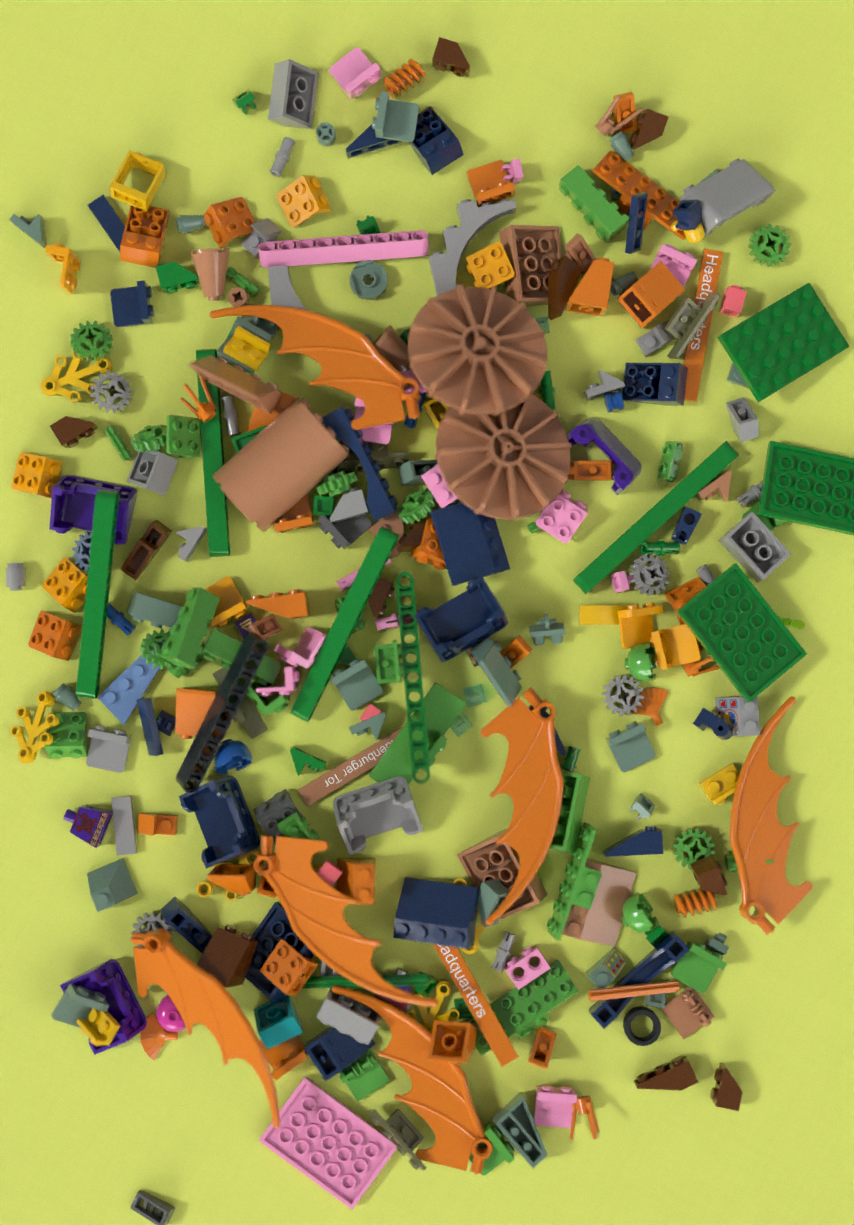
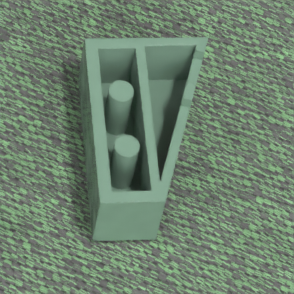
(152, 609)
(519, 1128)

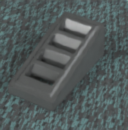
(149, 1214)

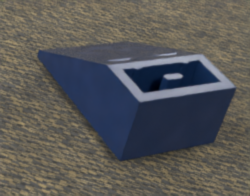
(435, 142)
(655, 383)
(334, 1051)

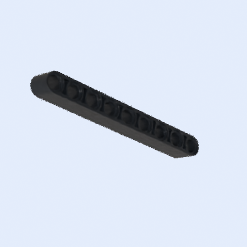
(222, 712)

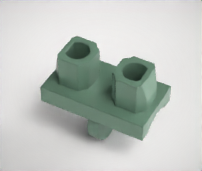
(547, 627)

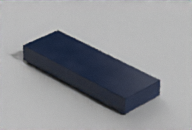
(108, 219)
(636, 222)
(149, 726)

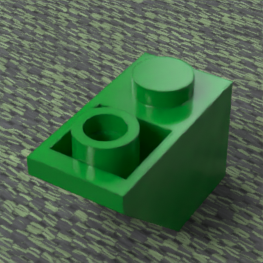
(174, 277)

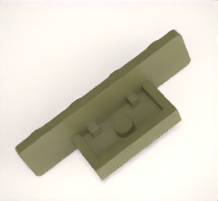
(687, 321)
(379, 453)
(246, 713)
(402, 1132)

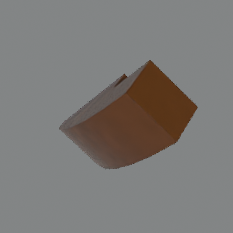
(145, 549)

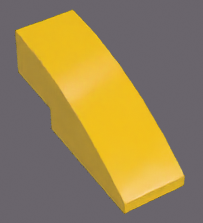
(599, 614)

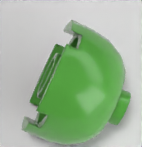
(641, 662)
(638, 914)

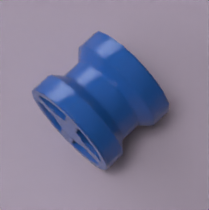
(613, 401)

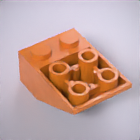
(144, 236)
(651, 294)
(289, 606)

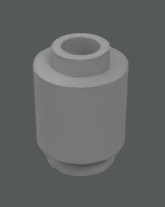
(15, 576)

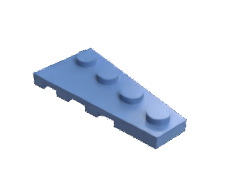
(127, 688)

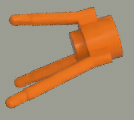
(205, 410)
(693, 667)
(584, 1106)

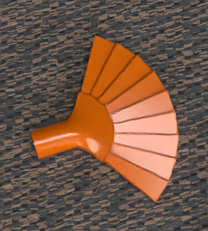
(651, 703)
(155, 1036)

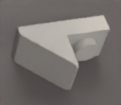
(263, 232)
(654, 339)
(608, 385)
(194, 537)

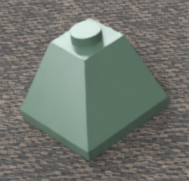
(110, 884)

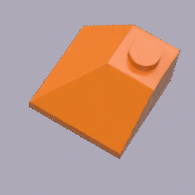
(234, 877)
(452, 1041)

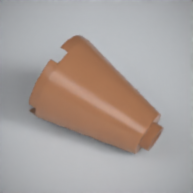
(211, 270)
(393, 349)

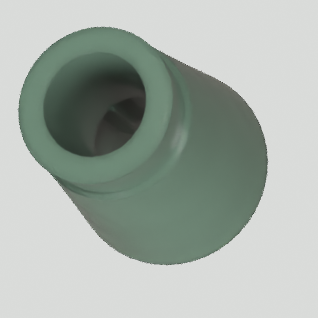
(622, 146)
(189, 223)
(622, 283)
(67, 697)

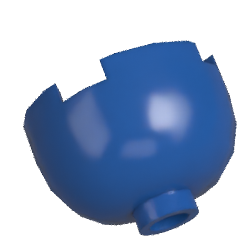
(232, 755)

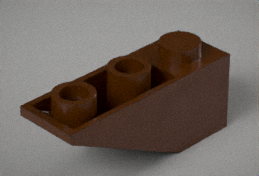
(672, 1076)

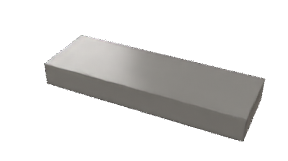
(124, 825)

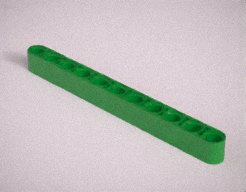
(212, 461)
(655, 517)
(97, 594)
(344, 623)
(413, 648)

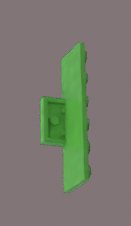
(440, 712)
(579, 884)
(529, 1006)

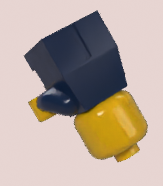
(689, 218)

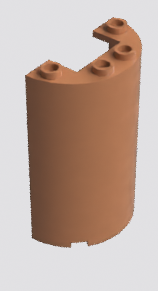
(281, 464)

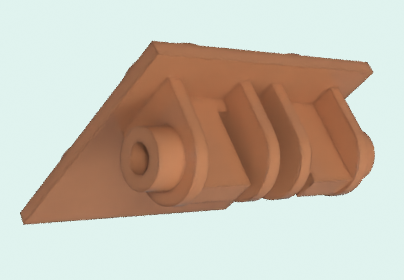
(688, 1012)

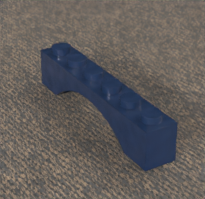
(379, 500)
(658, 960)

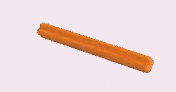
(633, 990)

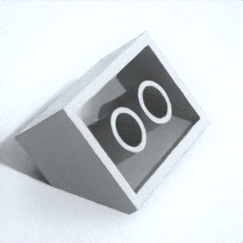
(293, 95)
(754, 547)
(349, 1016)

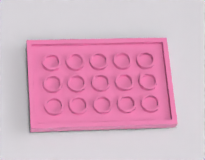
(329, 1142)

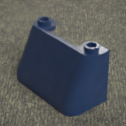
(462, 620)
(223, 820)

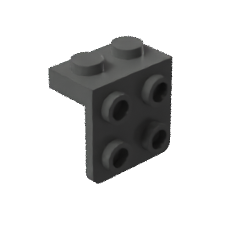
(345, 531)
(274, 812)

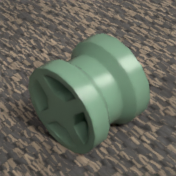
(325, 129)

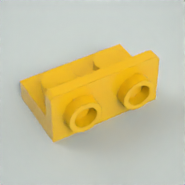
(247, 348)
(720, 784)
(99, 1027)

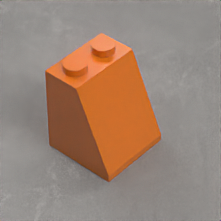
(593, 290)
(191, 710)
(357, 879)

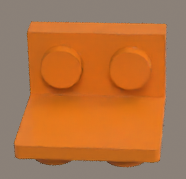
(488, 183)
(297, 517)
(680, 595)
(288, 968)
(285, 1056)

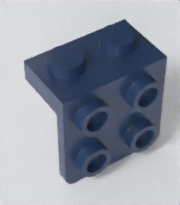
(132, 305)

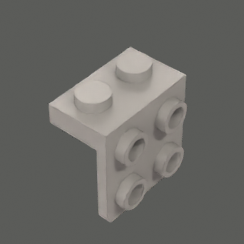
(108, 749)

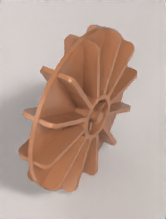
(477, 350)
(504, 462)

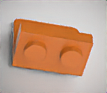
(229, 220)
(429, 551)
(54, 636)

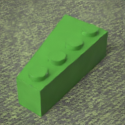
(593, 204)
(190, 628)
(222, 650)
(571, 812)

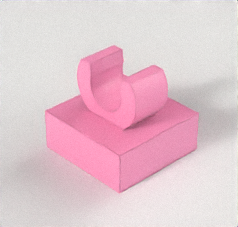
(515, 171)
(620, 581)

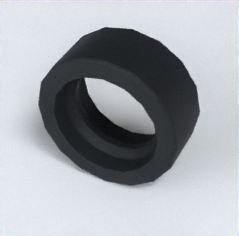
(642, 1041)

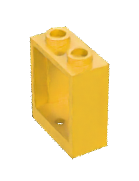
(130, 195)

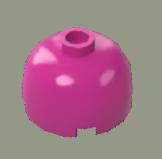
(169, 1016)

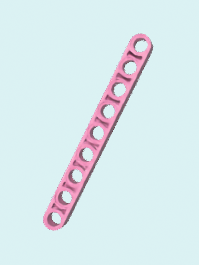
(344, 248)

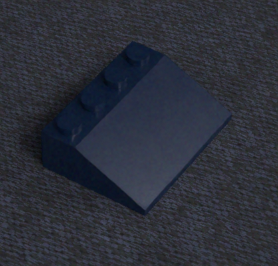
(469, 543)
(437, 913)
(269, 933)

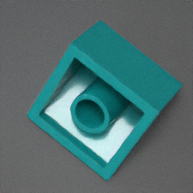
(277, 1022)

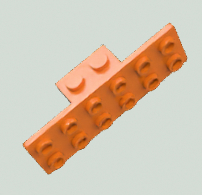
(630, 182)

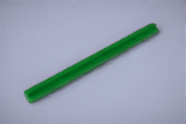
(395, 980)

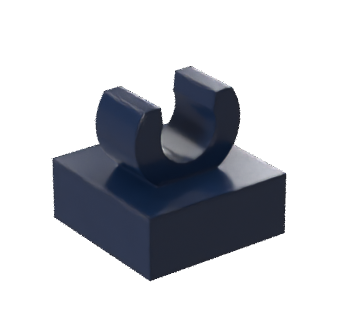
(166, 722)

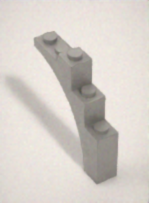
(457, 238)
(282, 290)

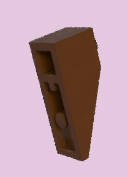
(561, 283)

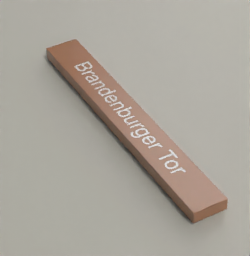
(346, 771)

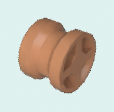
(241, 300)

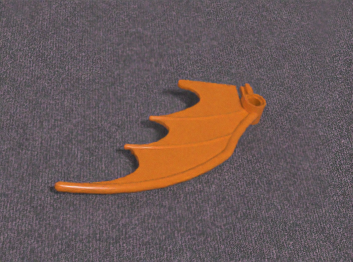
(346, 361)
(533, 783)
(760, 836)
(318, 916)
(204, 1001)
(437, 1091)

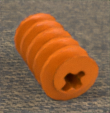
(403, 78)
(690, 903)

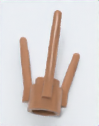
(606, 124)

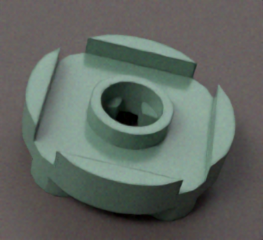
(373, 270)

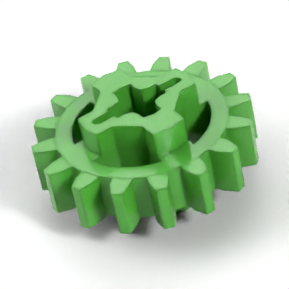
(767, 238)
(100, 337)
(150, 438)
(337, 483)
(416, 506)
(152, 647)
(694, 839)

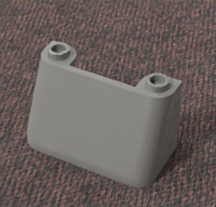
(729, 193)
(375, 811)

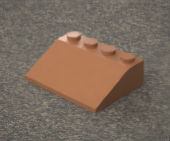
(531, 254)
(237, 383)
(500, 862)
(604, 919)

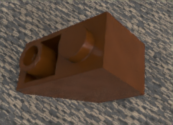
(451, 58)
(650, 126)
(70, 430)
(414, 538)
(379, 595)
(709, 876)
(726, 1091)

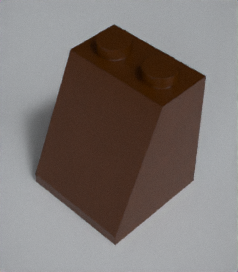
(228, 955)

